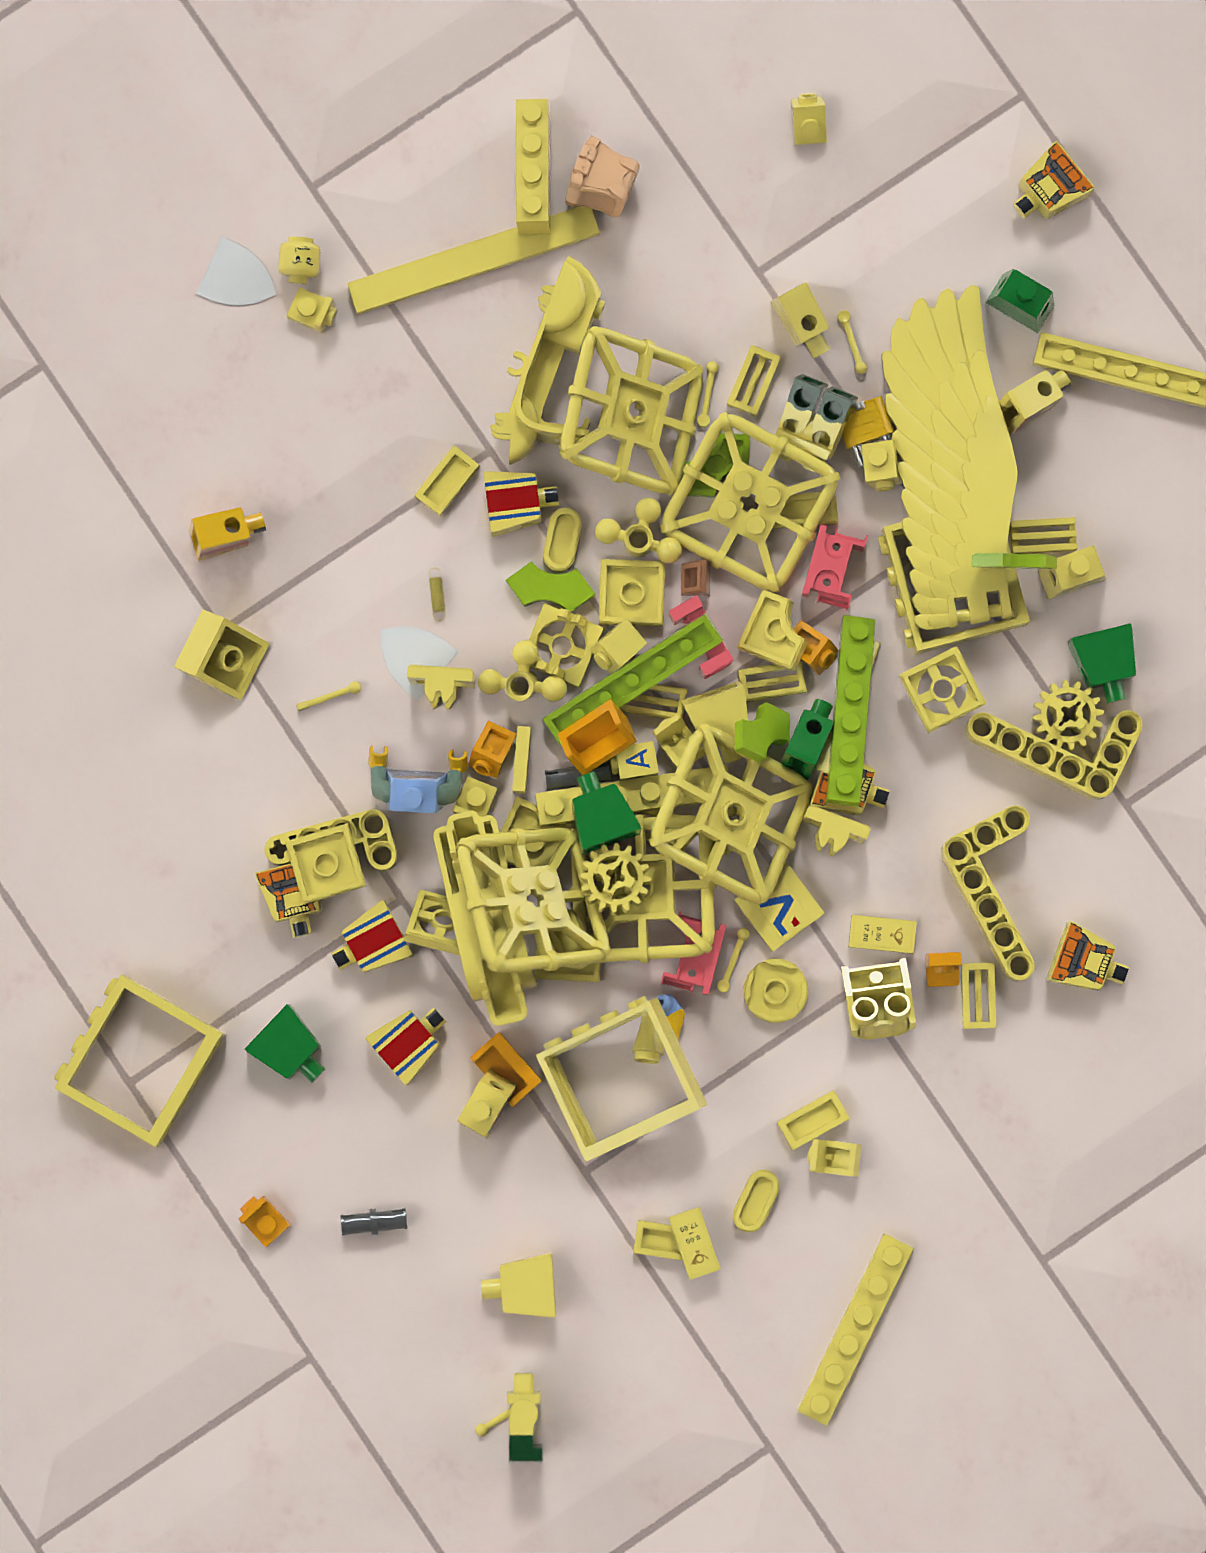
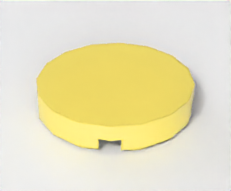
(775, 990)

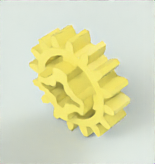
(1079, 725)
(626, 885)

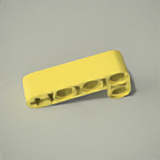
(360, 836)

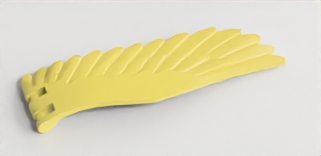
(954, 459)

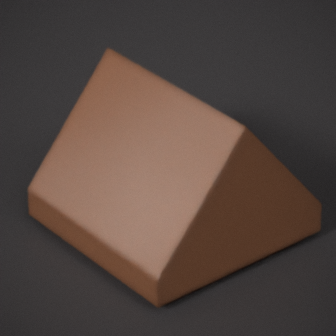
(695, 578)

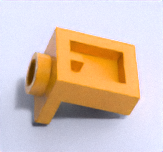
(819, 651)
(491, 749)
(942, 969)
(263, 1220)

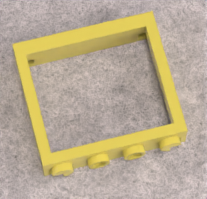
(905, 606)
(184, 1087)
(568, 1101)

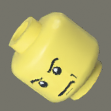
(299, 259)

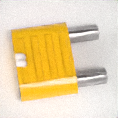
(867, 424)

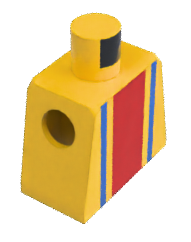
(212, 538)

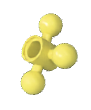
(647, 511)
(524, 654)

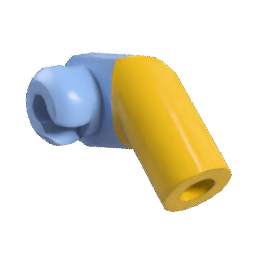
(673, 1011)

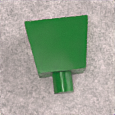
(1022, 299)
(1106, 659)
(805, 747)
(601, 815)
(287, 1046)

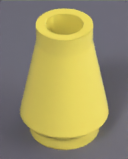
(647, 1044)

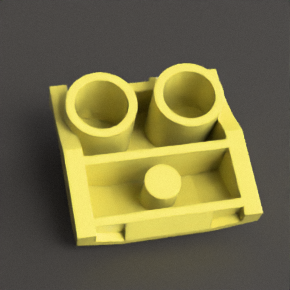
(879, 1000)

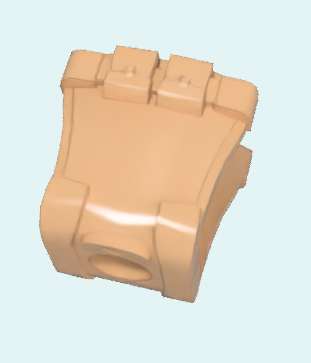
(601, 179)

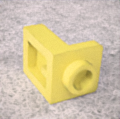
(312, 310)
(475, 797)

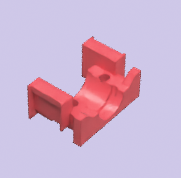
(830, 566)
(717, 657)
(703, 965)

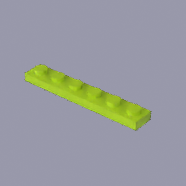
(639, 673)
(850, 711)

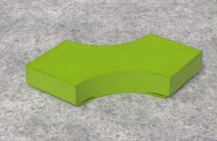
(720, 463)
(1014, 561)
(536, 585)
(767, 728)

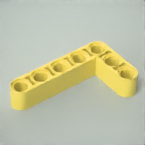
(1057, 756)
(986, 889)

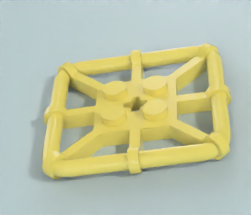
(615, 420)
(770, 496)
(713, 821)
(660, 900)
(519, 914)

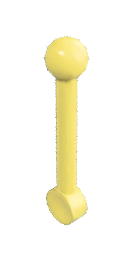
(844, 318)
(704, 420)
(354, 687)
(723, 985)
(482, 1429)

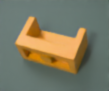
(597, 737)
(504, 1060)

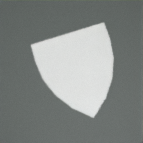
(236, 276)
(413, 646)

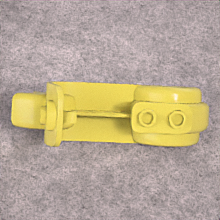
(567, 316)
(500, 990)

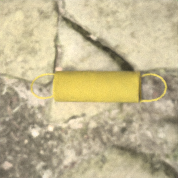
(437, 594)

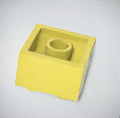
(221, 654)

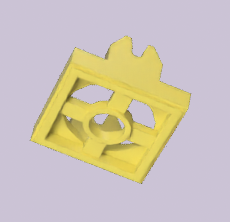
(591, 634)
(954, 659)
(441, 682)
(834, 829)
(414, 933)

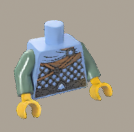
(416, 789)

